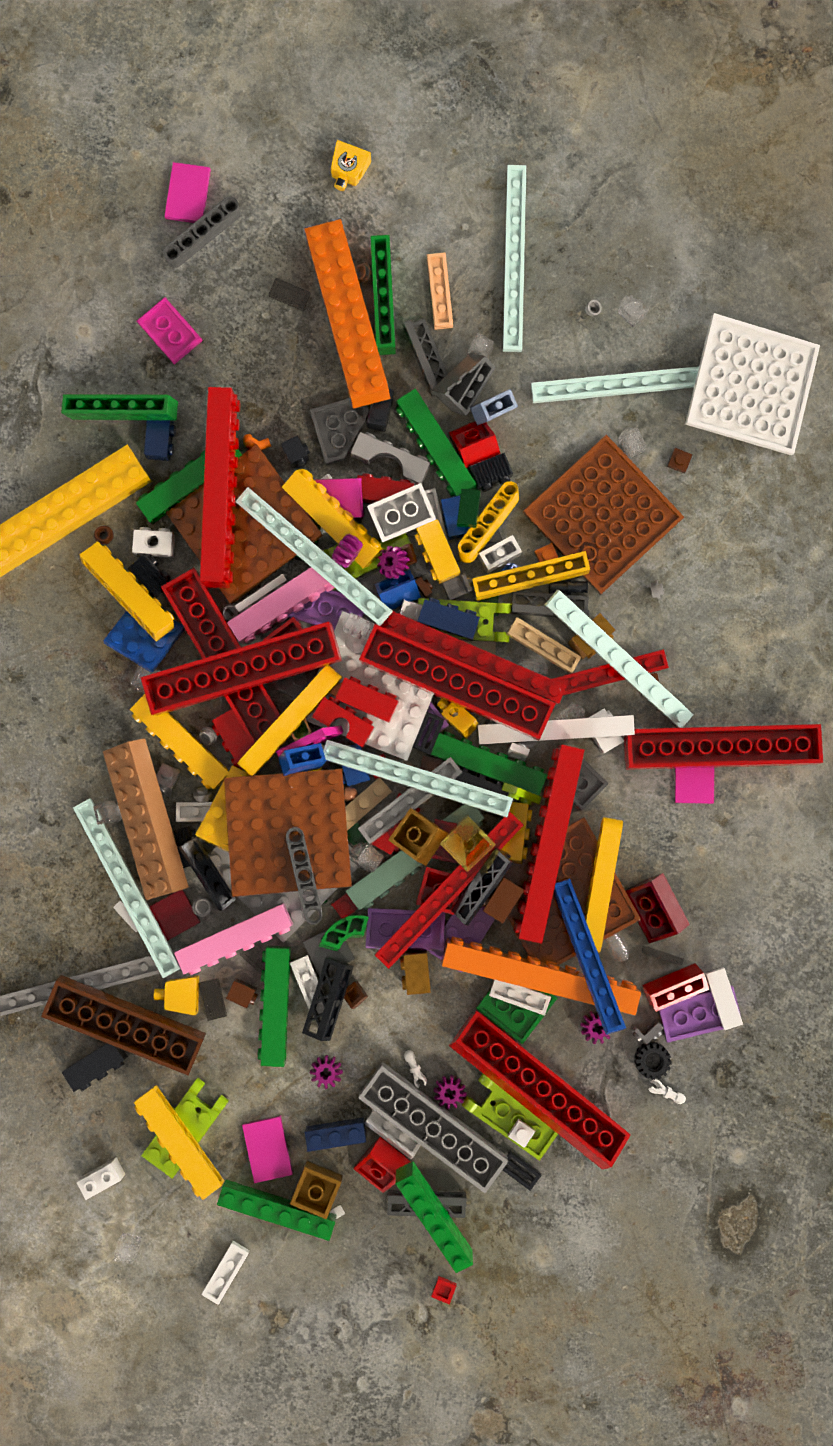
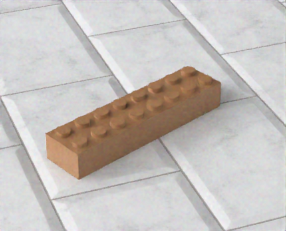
(145, 819)

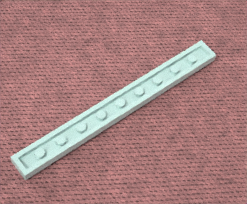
(514, 258)
(614, 385)
(314, 556)
(618, 659)
(417, 778)
(127, 889)

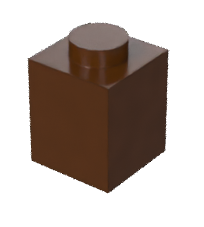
(242, 993)

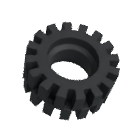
(663, 1066)

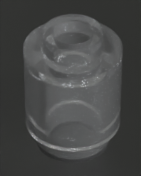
(617, 947)

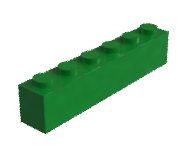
(383, 294)
(119, 407)
(435, 443)
(174, 490)
(489, 764)
(275, 1006)
(274, 1210)
(434, 1217)

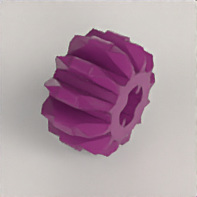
(347, 550)
(393, 562)
(591, 1033)
(319, 1067)
(446, 1098)

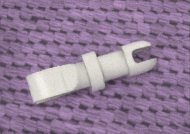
(414, 1068)
(667, 1092)

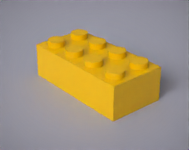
(214, 825)

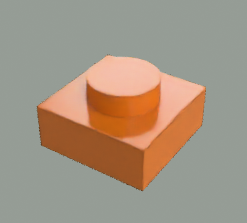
(546, 553)

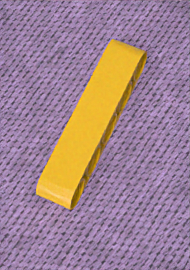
(487, 530)

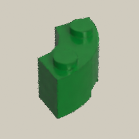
(342, 930)

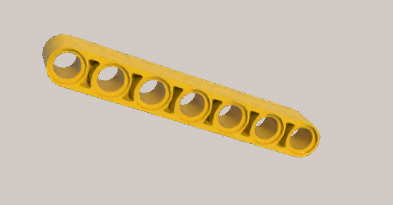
(289, 720)
(602, 878)

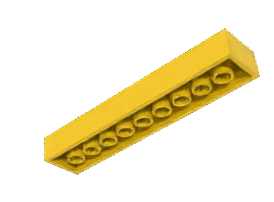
(70, 507)

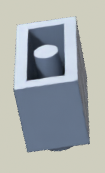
(493, 407)

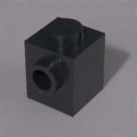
(296, 452)

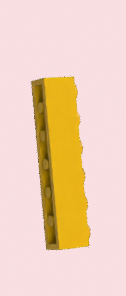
(330, 515)
(531, 575)
(127, 591)
(183, 743)
(179, 1142)

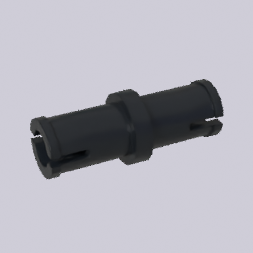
(569, 586)

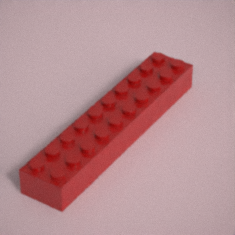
(219, 488)
(212, 637)
(241, 668)
(457, 682)
(724, 747)
(549, 843)
(540, 1090)

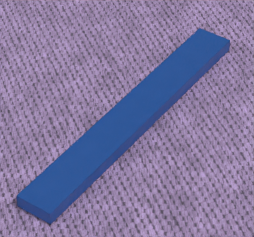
(588, 957)

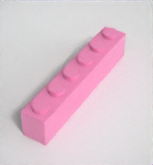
(278, 605)
(234, 938)

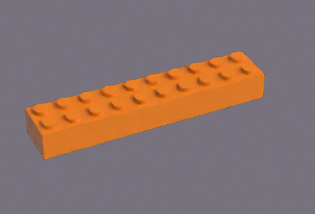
(347, 314)
(532, 973)

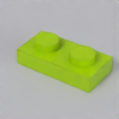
(516, 793)

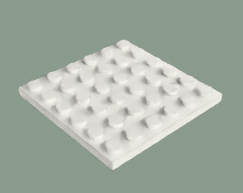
(752, 384)
(392, 737)

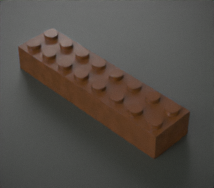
(123, 1024)

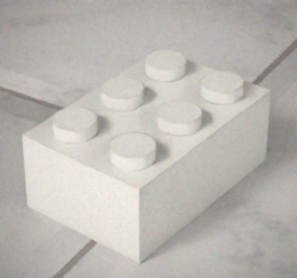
(401, 512)

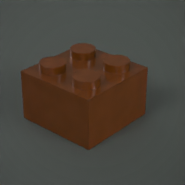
(502, 900)

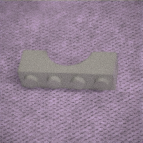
(369, 449)

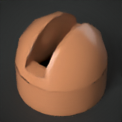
(350, 793)

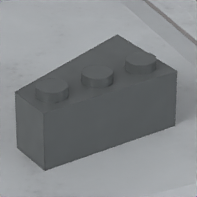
(464, 383)

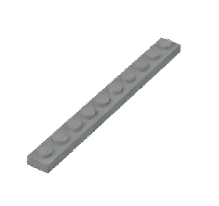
(97, 979)

